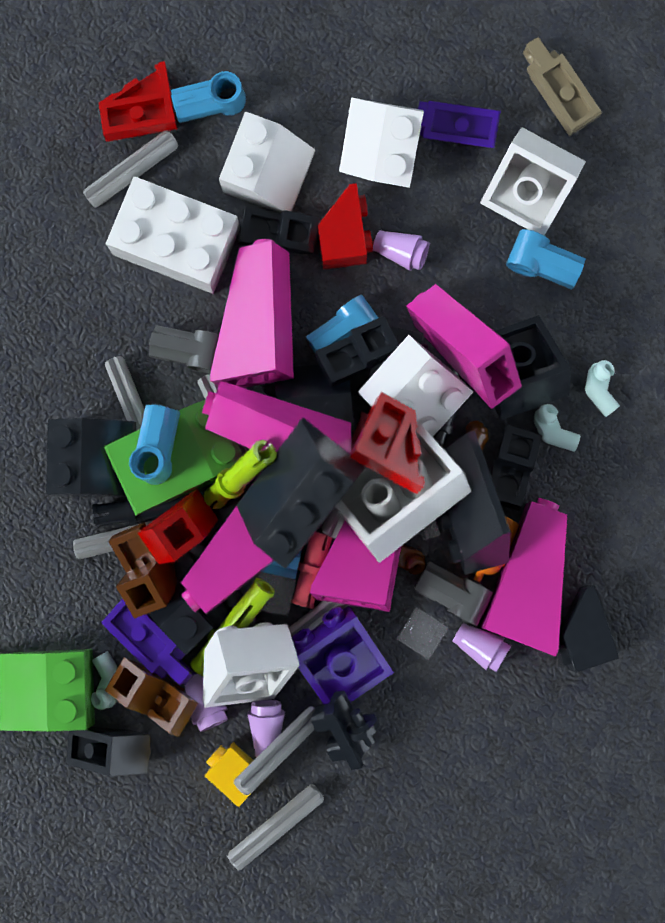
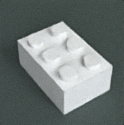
(173, 234)
(389, 514)

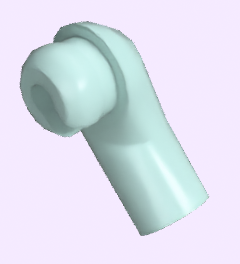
(597, 387)
(550, 429)
(106, 667)

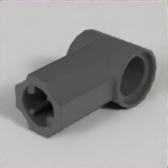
(184, 347)
(460, 596)

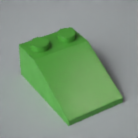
(195, 459)
(46, 690)

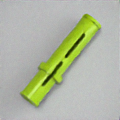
(232, 481)
(255, 596)

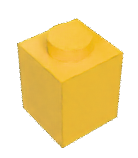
(225, 767)

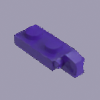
(459, 123)
(147, 644)

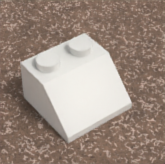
(381, 142)
(266, 164)
(532, 181)
(247, 664)

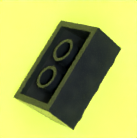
(297, 492)
(478, 519)

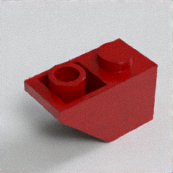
(342, 232)
(179, 528)

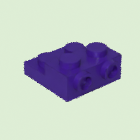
(340, 656)

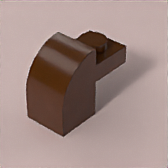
(146, 583)
(150, 695)

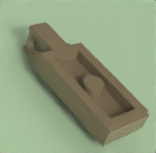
(560, 87)

